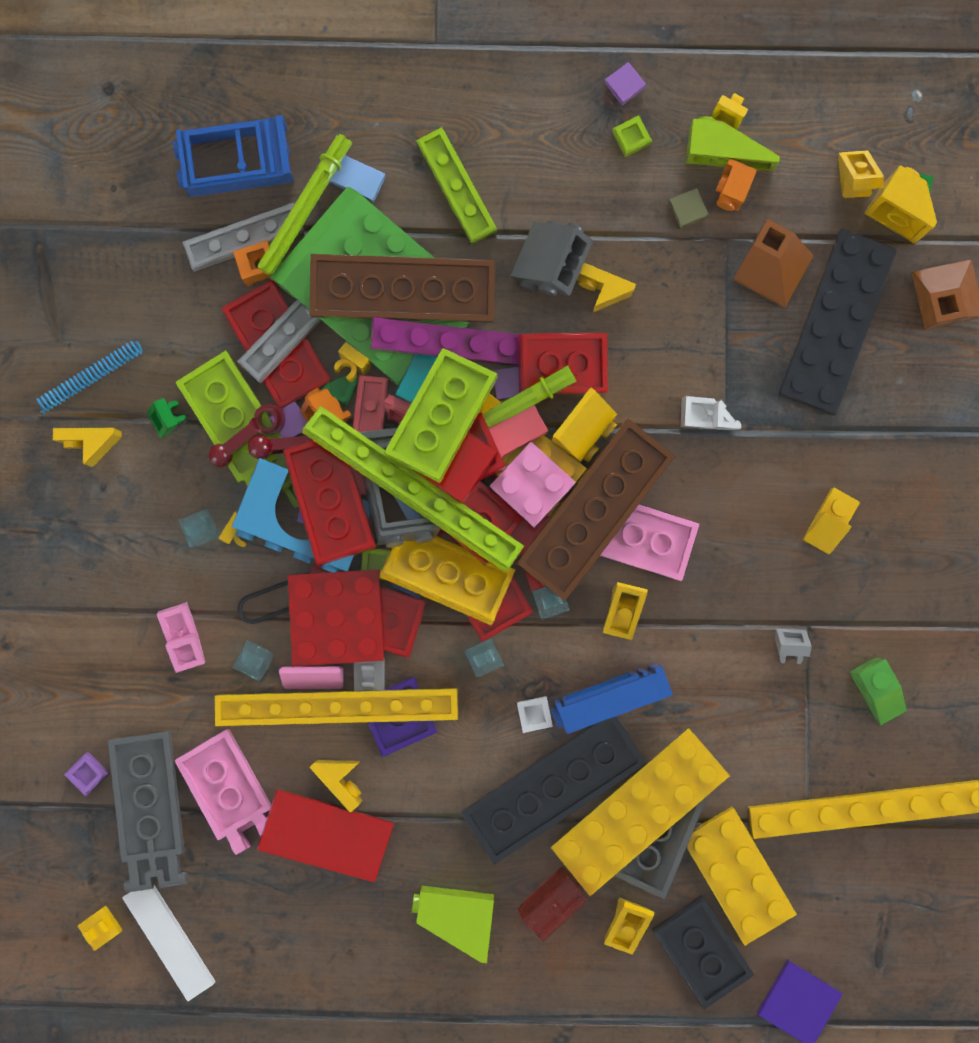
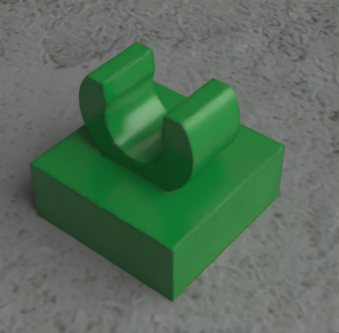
(162, 417)

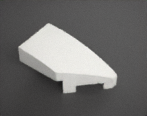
(706, 414)

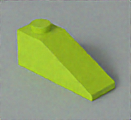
(717, 142)

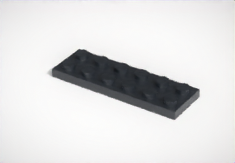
(837, 322)
(553, 788)

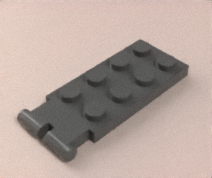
(147, 810)

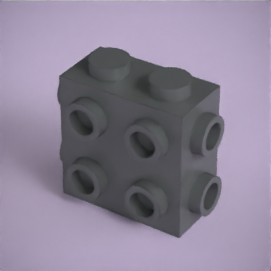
(551, 258)

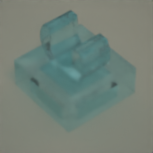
(199, 528)
(548, 603)
(484, 658)
(253, 660)

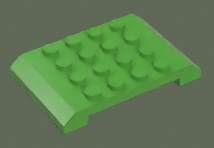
(353, 228)

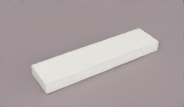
(169, 941)

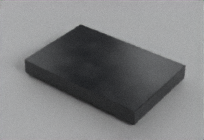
(702, 952)

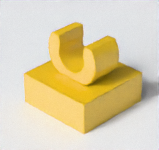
(730, 110)
(354, 360)
(229, 532)
(100, 928)

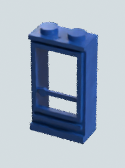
(272, 148)
(611, 698)

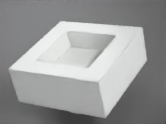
(534, 714)

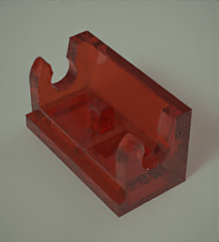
(552, 904)

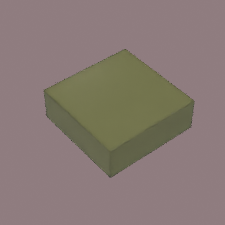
(688, 208)

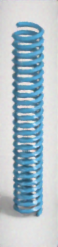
(133, 354)

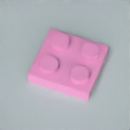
(532, 484)

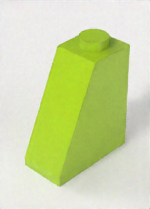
(457, 917)

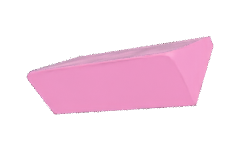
(312, 677)

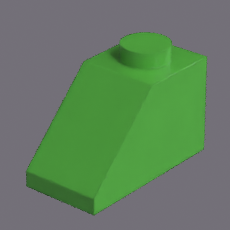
(880, 689)

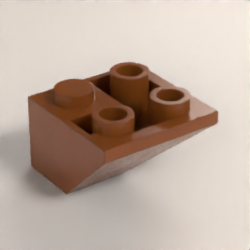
(774, 263)
(947, 294)

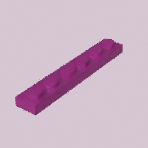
(429, 340)

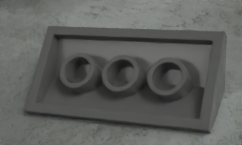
(658, 863)

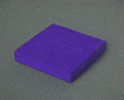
(399, 734)
(799, 1003)

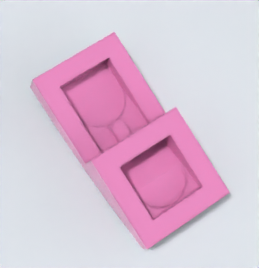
(181, 637)

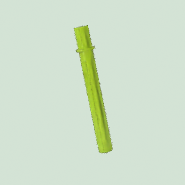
(304, 205)
(530, 397)

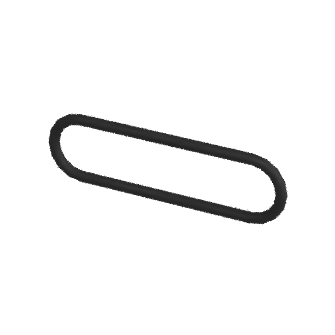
(255, 594)

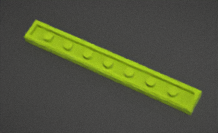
(412, 489)

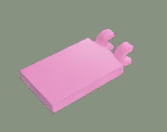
(654, 542)
(225, 789)

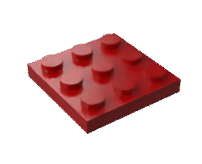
(336, 618)

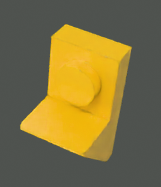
(858, 174)
(612, 287)
(95, 441)
(831, 521)
(624, 610)
(332, 773)
(628, 926)

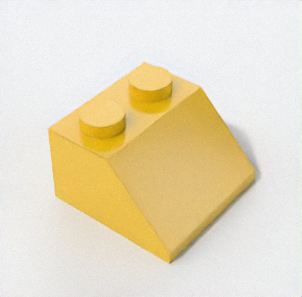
(904, 205)
(585, 426)

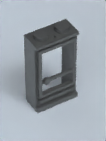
(393, 533)

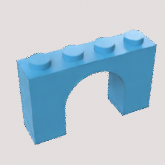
(258, 517)

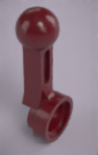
(262, 447)
(222, 454)

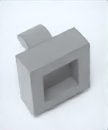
(792, 643)
(369, 675)

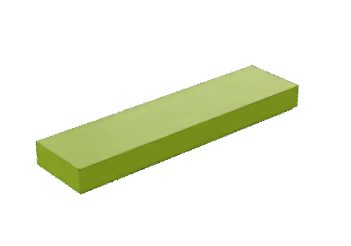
(456, 186)

